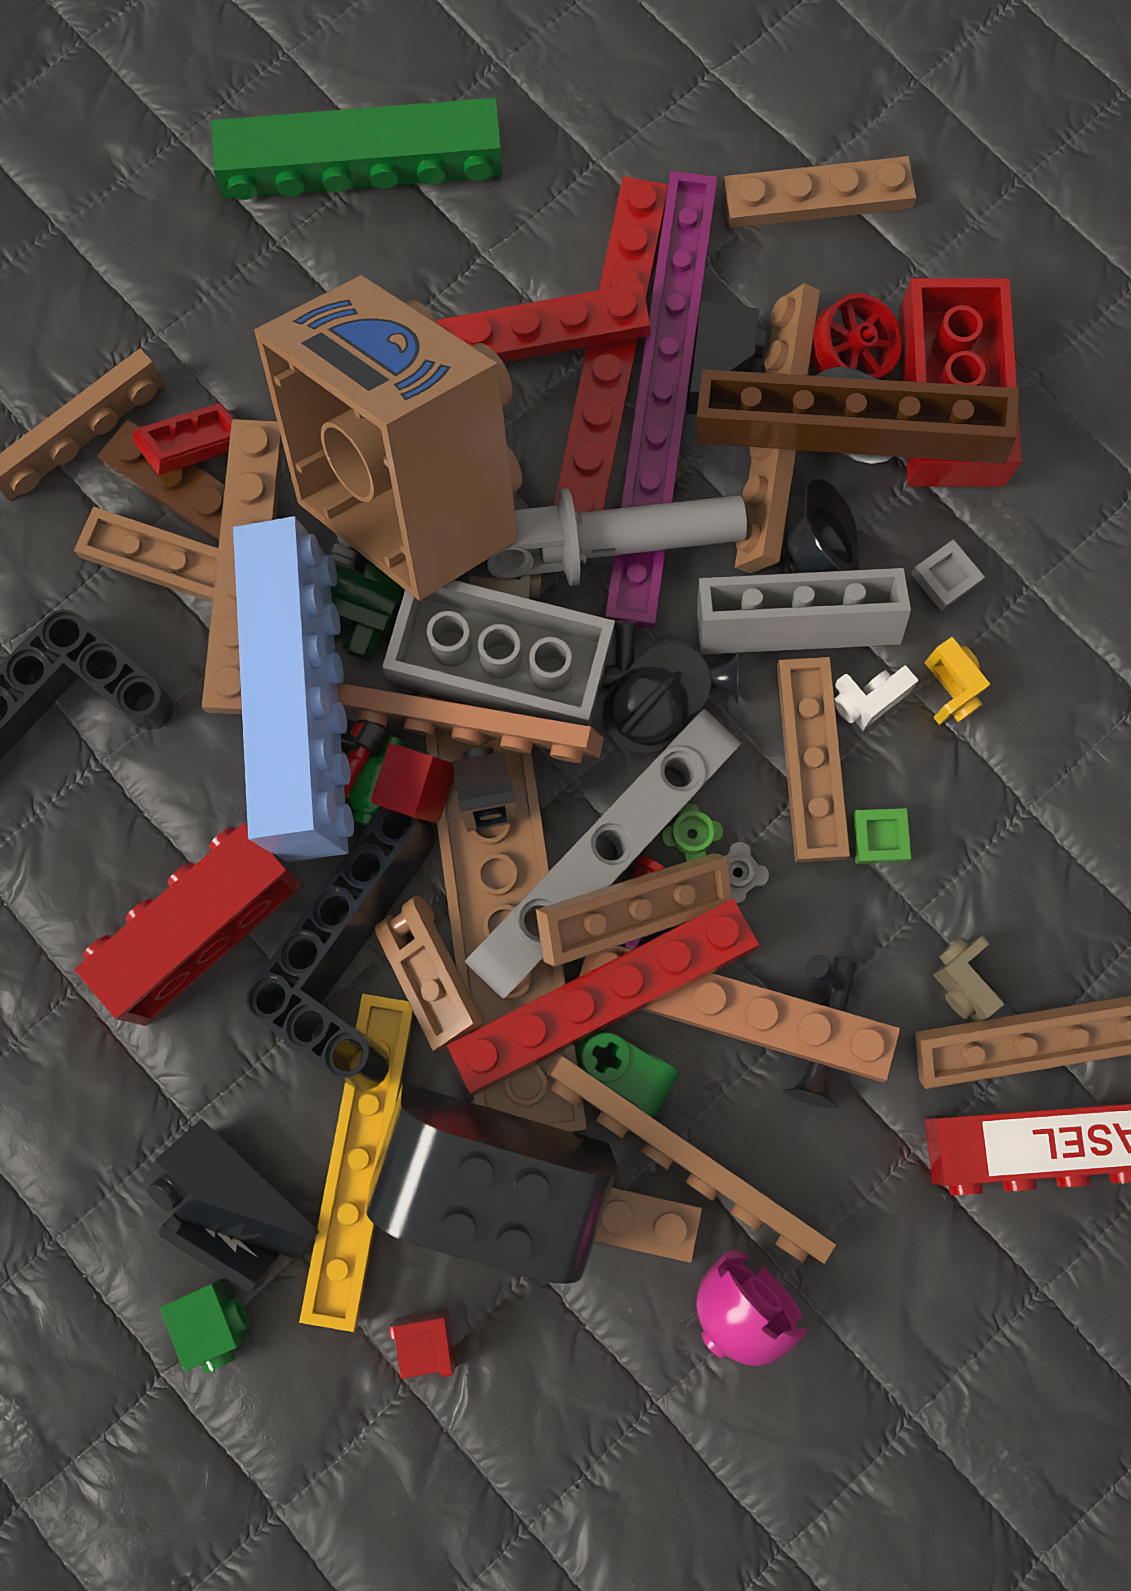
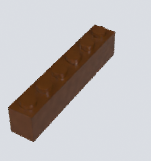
(857, 416)

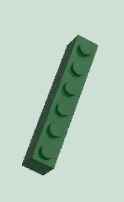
(356, 148)

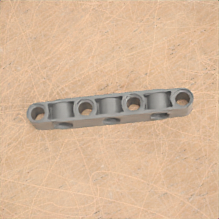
(630, 824)

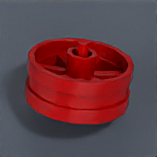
(853, 341)

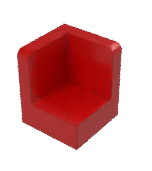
(413, 783)
(424, 1344)

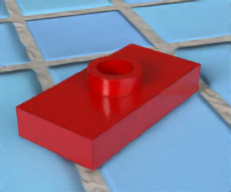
(185, 438)

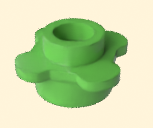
(692, 819)

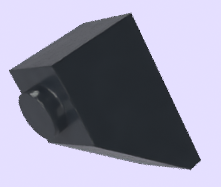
(724, 341)
(485, 789)

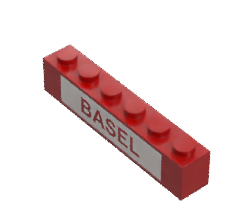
(1030, 1147)

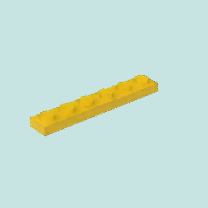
(344, 1229)

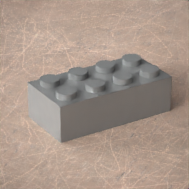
(500, 652)

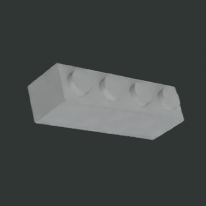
(802, 611)

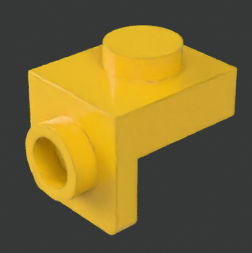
(960, 675)

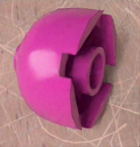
(746, 1313)

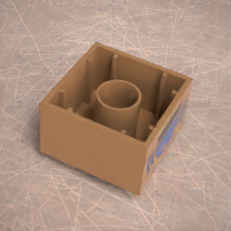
(394, 432)

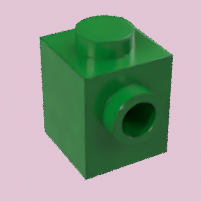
(206, 1327)

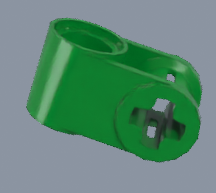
(631, 1073)

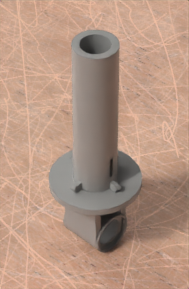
(562, 538)

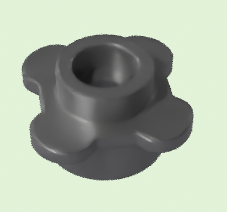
(752, 875)

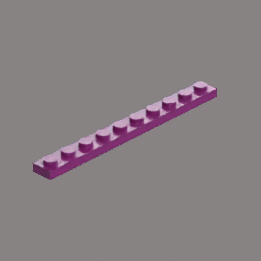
(663, 385)

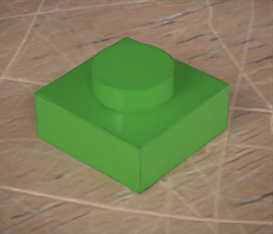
(881, 836)

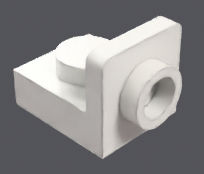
(882, 694)

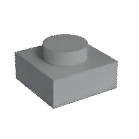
(947, 575)

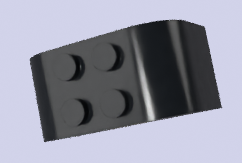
(490, 1186)

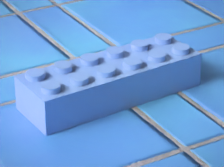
(291, 692)

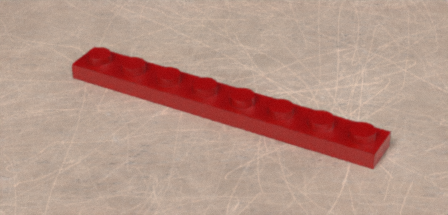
(609, 366)

